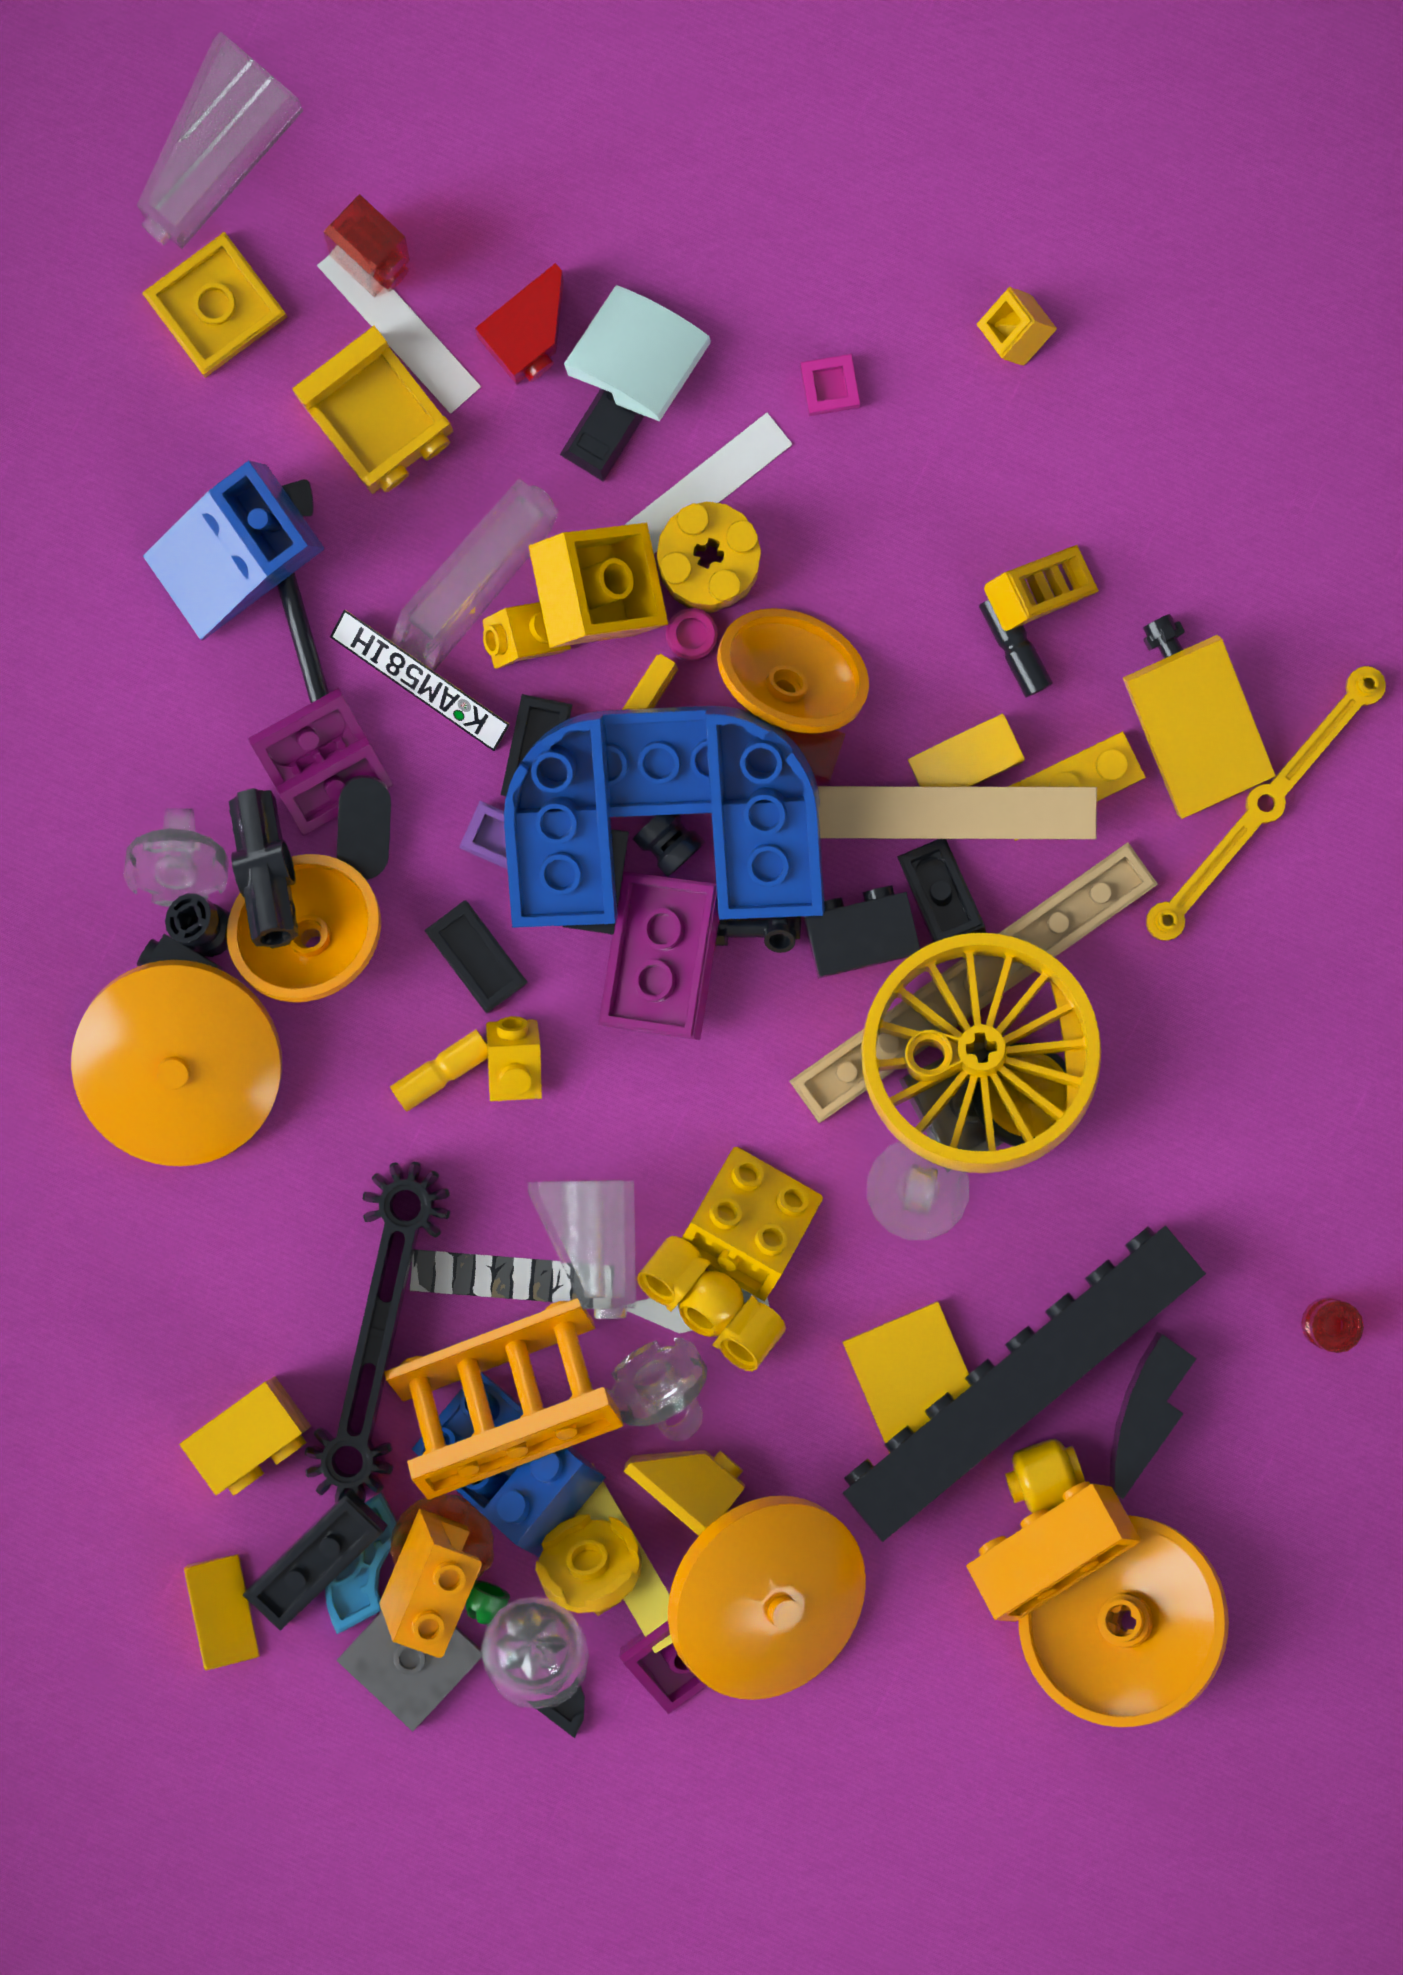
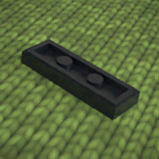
(315, 1559)

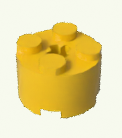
(694, 530)

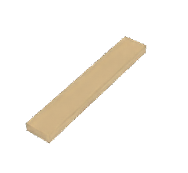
(957, 812)

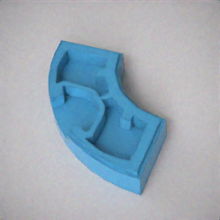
(355, 1591)

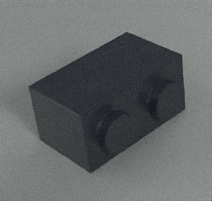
(862, 932)

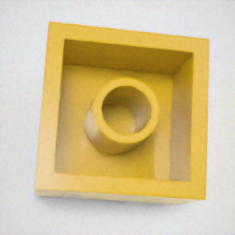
(598, 584)
(244, 1436)

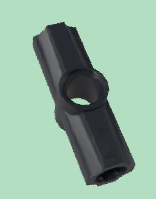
(263, 868)

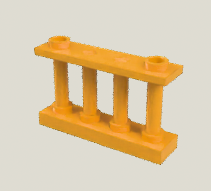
(530, 1437)

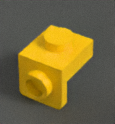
(517, 635)
(514, 1059)

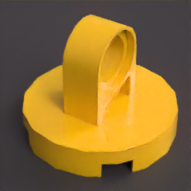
(589, 1564)

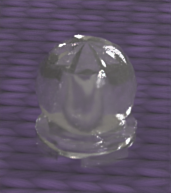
(535, 1653)

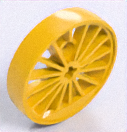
(1080, 1046)

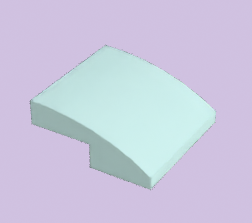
(637, 352)

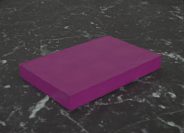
(661, 956)

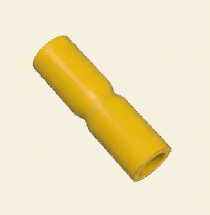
(435, 1074)

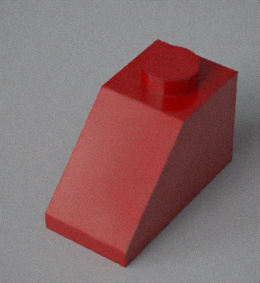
(526, 328)

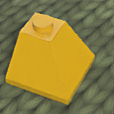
(689, 1483)

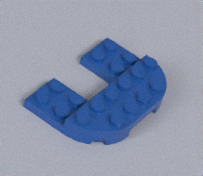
(662, 765)

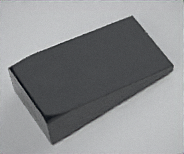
(940, 891)

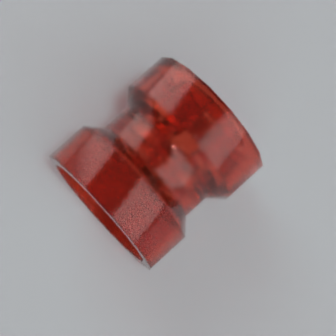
(1323, 1320)

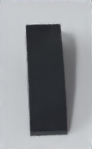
(1145, 1413)

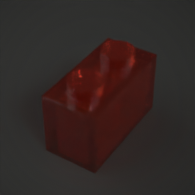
(368, 247)

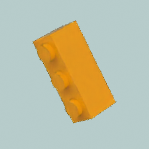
(1052, 1551)

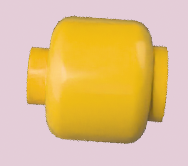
(1043, 1474)

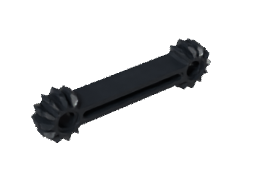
(377, 1333)

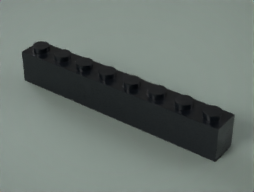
(1023, 1383)

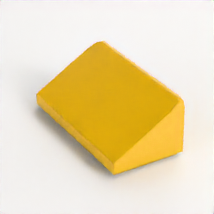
(221, 1611)

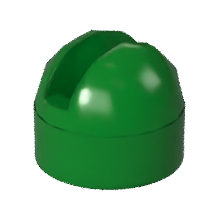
(485, 1601)

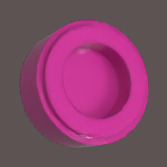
(691, 634)

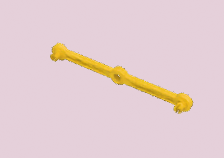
(1364, 688)

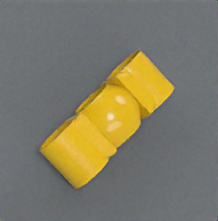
(711, 1303)

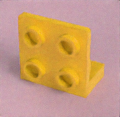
(752, 1222)

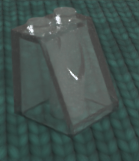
(594, 1238)

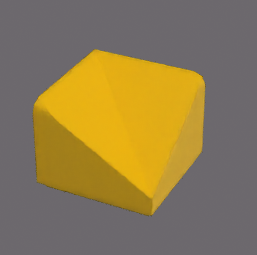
(1016, 326)

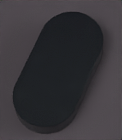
(364, 825)

